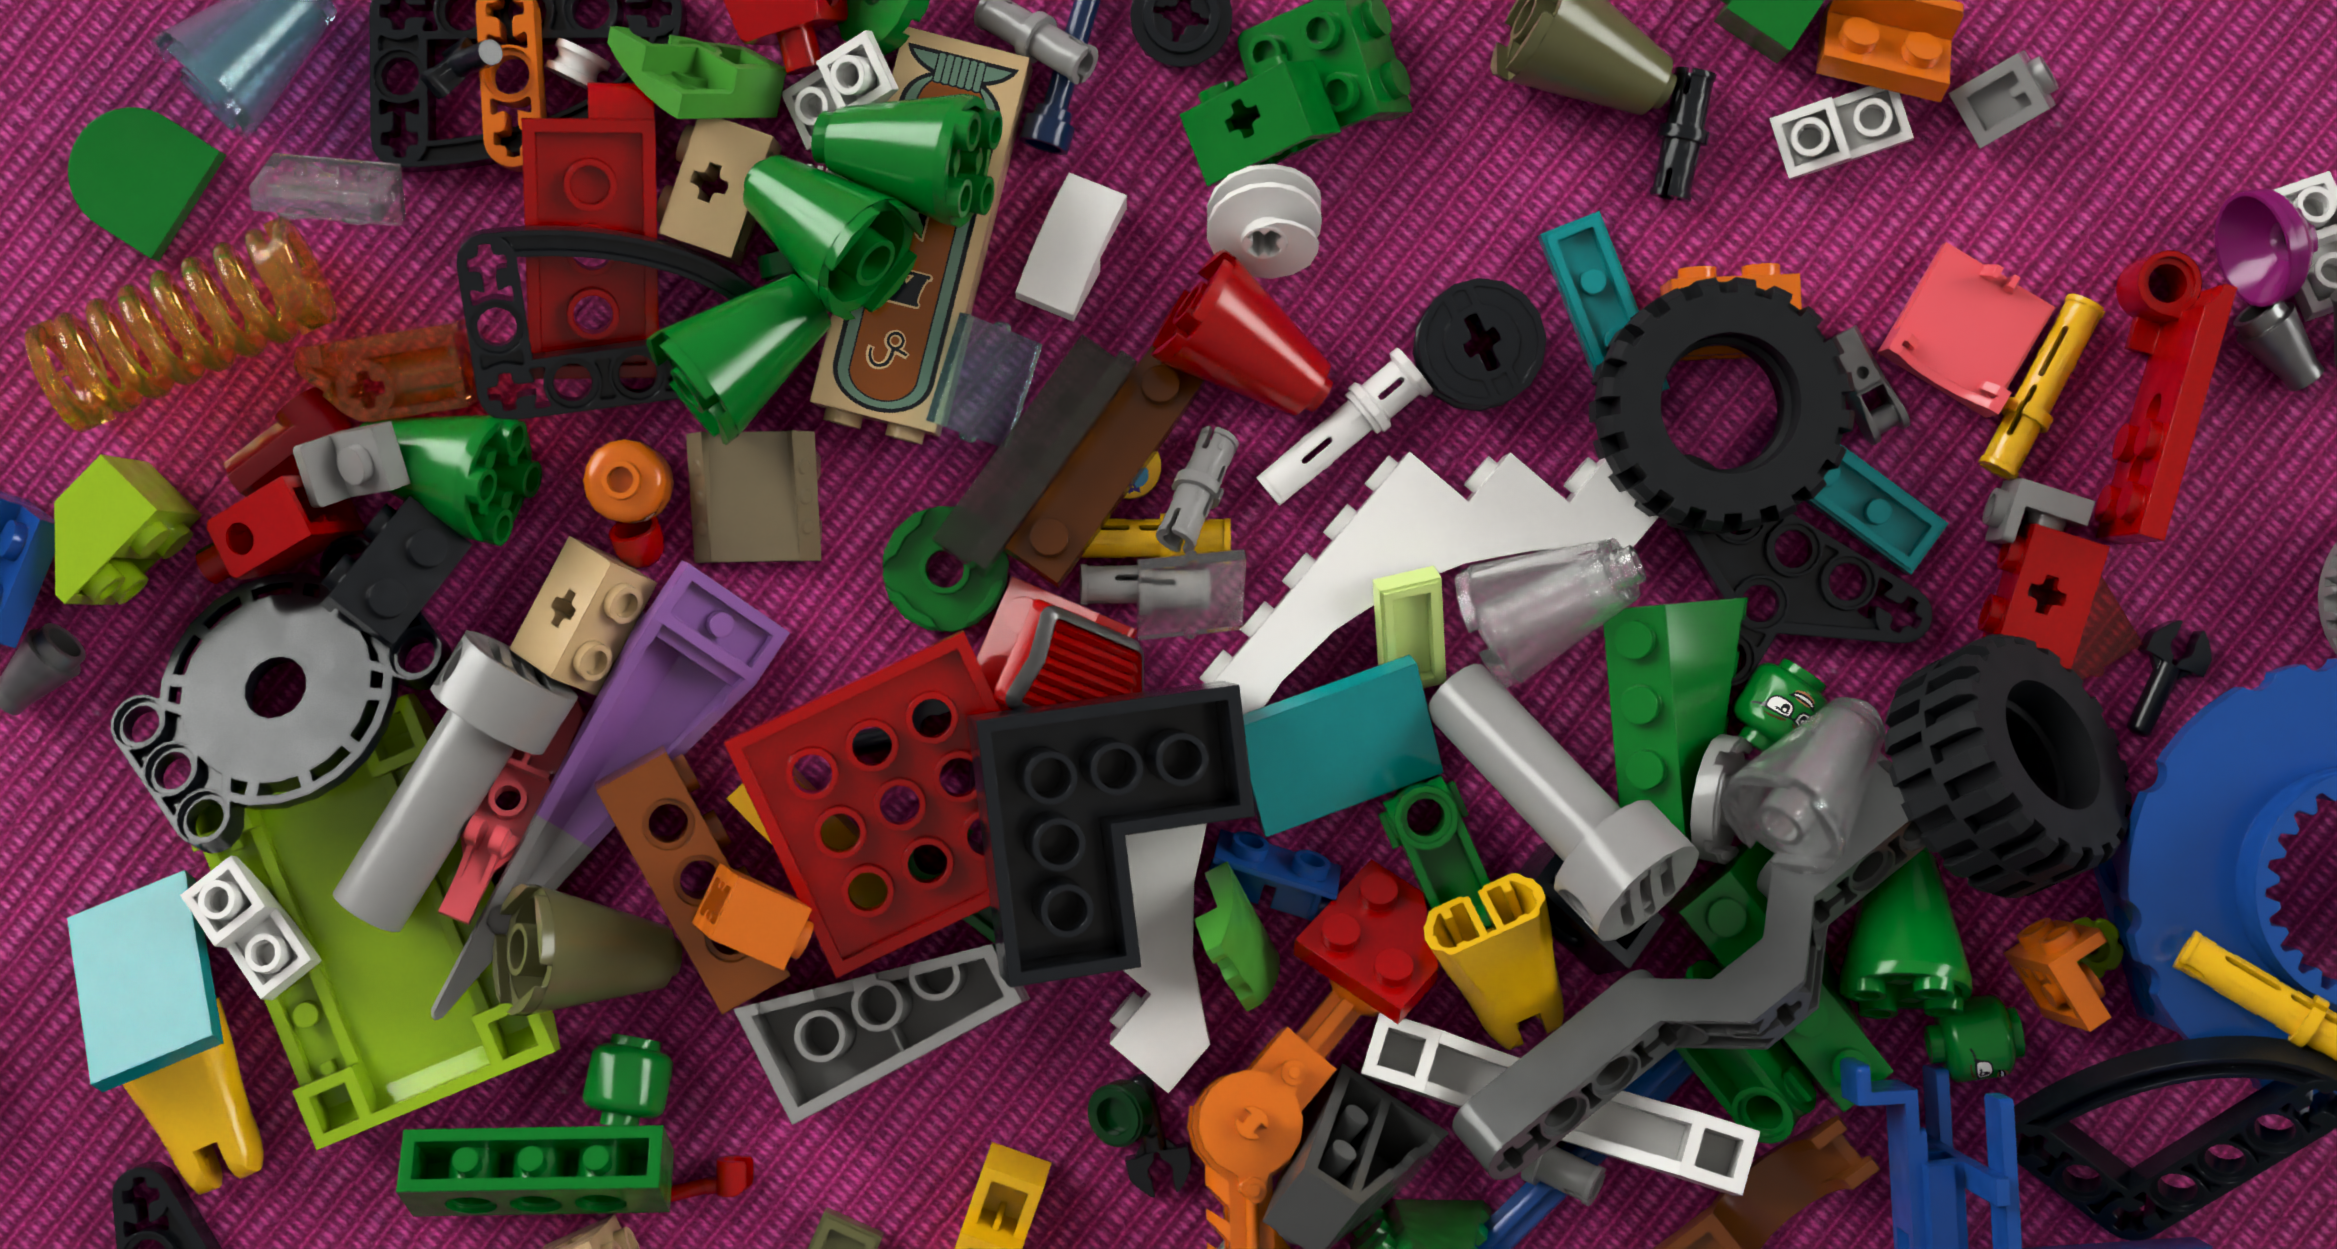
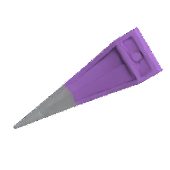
(667, 688)

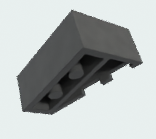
(1350, 1161)

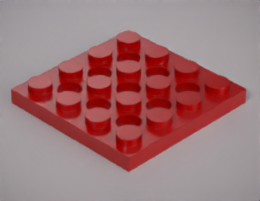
(794, 815)

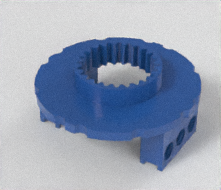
(2205, 847)

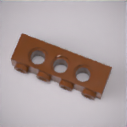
(630, 799)

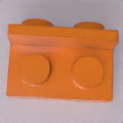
(1890, 44)
(2050, 971)

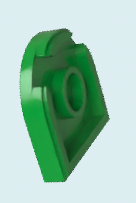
(140, 176)

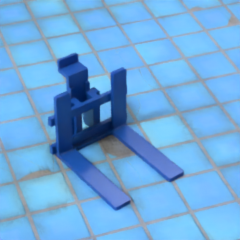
(1932, 1176)

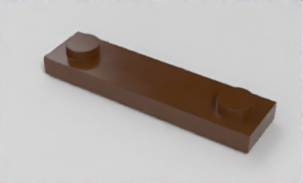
(1103, 469)

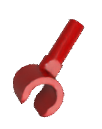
(732, 1177)

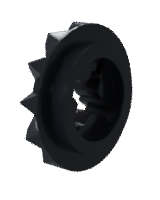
(1196, 43)

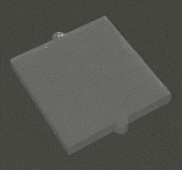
(1190, 594)

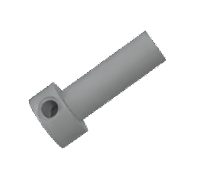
(493, 708)
(1615, 859)

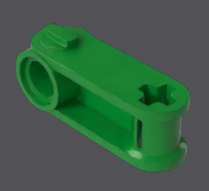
(1443, 855)
(1749, 1077)

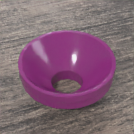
(2254, 250)

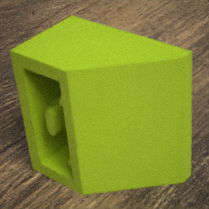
(115, 529)

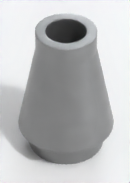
(2280, 343)
(39, 666)

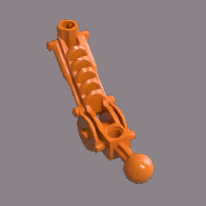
(1253, 1119)

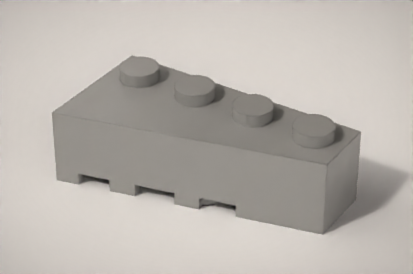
(859, 1030)

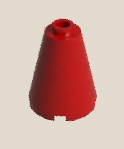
(1242, 341)

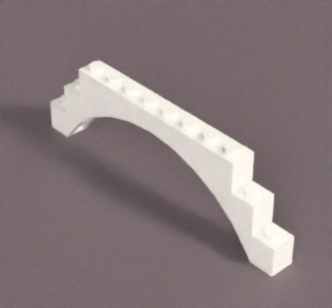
(1401, 527)

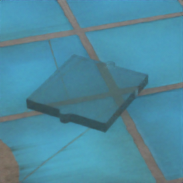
(983, 380)

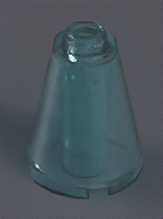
(244, 54)

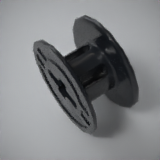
(1493, 310)

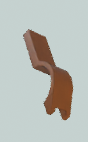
(1777, 1189)

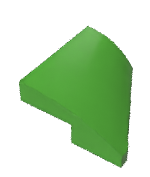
(700, 77)
(1238, 940)

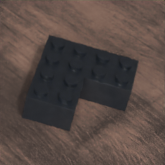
(1063, 793)

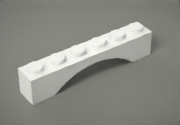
(1625, 1128)

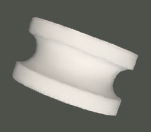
(576, 63)

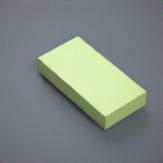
(1411, 621)

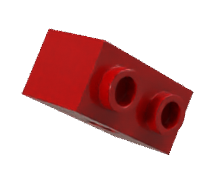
(2065, 569)

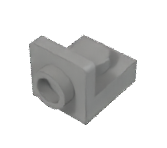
(2005, 97)
(351, 464)
(2041, 504)

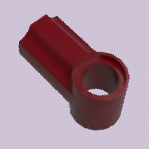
(271, 453)

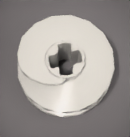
(1266, 219)

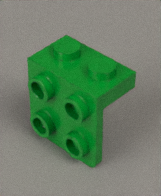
(1350, 53)

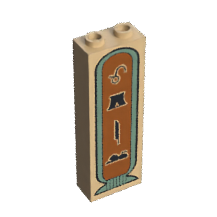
(892, 358)

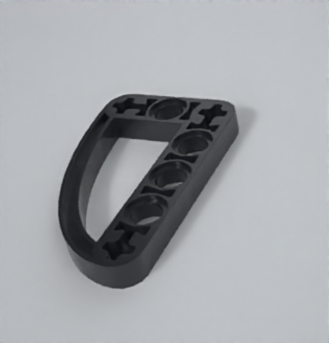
(418, 44)
(602, 361)
(2113, 1199)

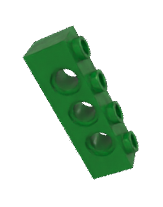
(535, 1170)

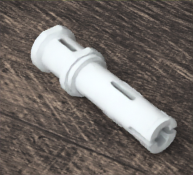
(1346, 426)

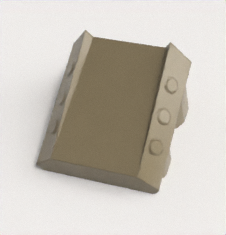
(755, 497)

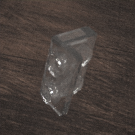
(330, 190)

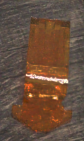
(420, 367)

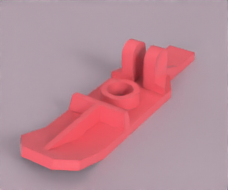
(496, 832)

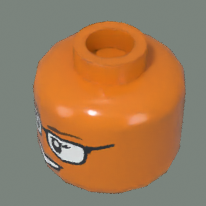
(628, 481)

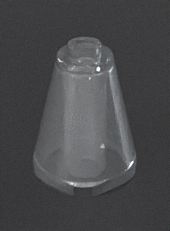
(1545, 602)
(1808, 787)

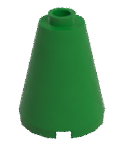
(834, 232)
(740, 352)

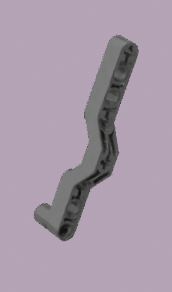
(1648, 1016)

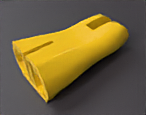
(1504, 969)
(199, 1105)

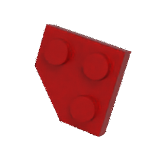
(1374, 942)

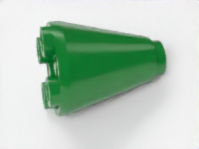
(917, 151)
(468, 471)
(1906, 947)

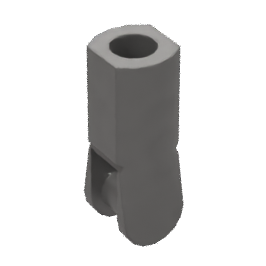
(1868, 376)

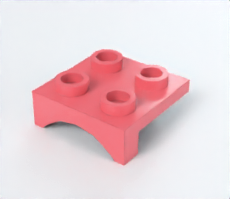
(1967, 330)

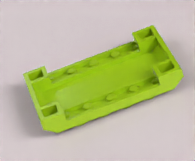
(363, 1015)

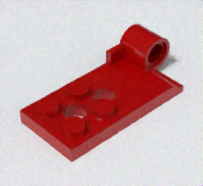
(594, 177)
(2182, 351)

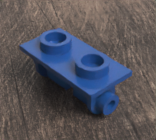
(1302, 878)

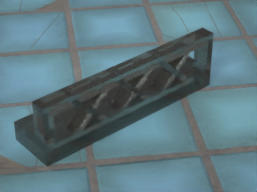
(1033, 455)

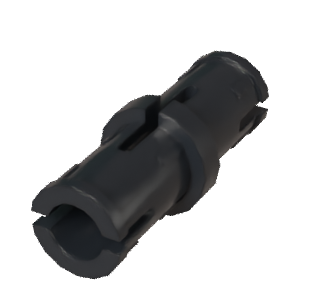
(1683, 134)

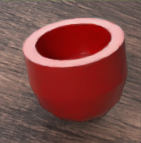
(638, 543)

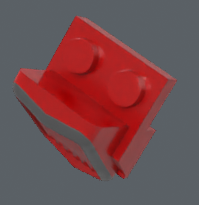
(1056, 651)

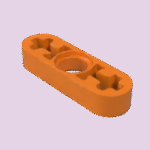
(499, 124)

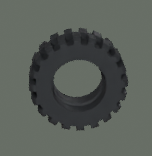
(1806, 391)
(2007, 766)

